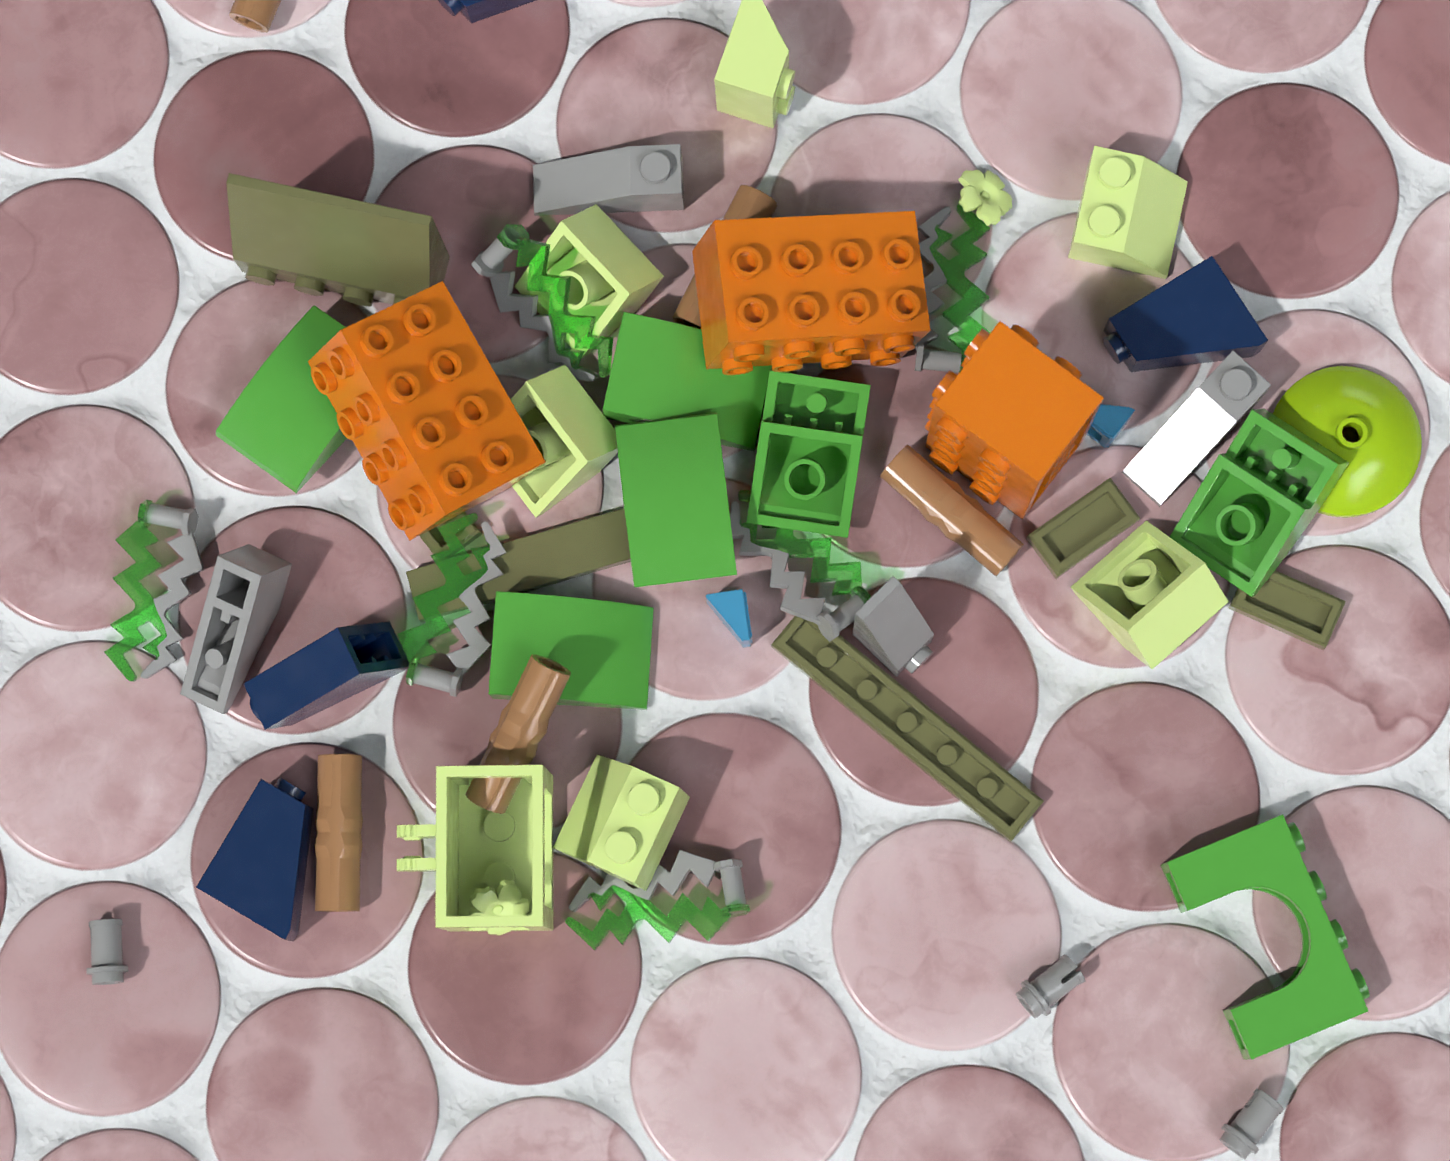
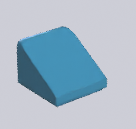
(1109, 423)
(733, 611)

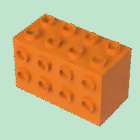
(810, 291)
(424, 410)
(1009, 417)

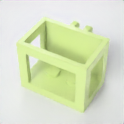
(486, 847)

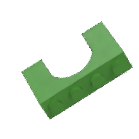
(1322, 985)

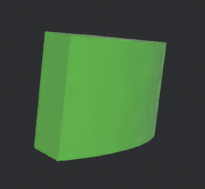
(664, 376)
(281, 414)
(808, 453)
(675, 500)
(1257, 500)
(596, 640)

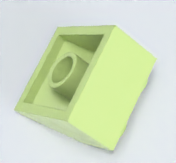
(754, 68)
(1128, 213)
(604, 270)
(568, 433)
(1150, 594)
(622, 821)

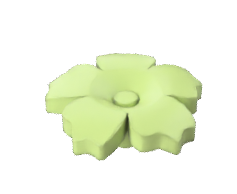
(985, 195)
(505, 902)

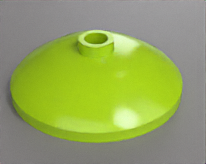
(1387, 430)

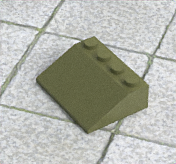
(332, 243)

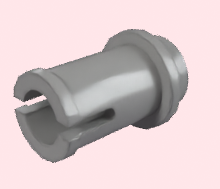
(106, 952)
(1049, 987)
(1251, 1124)

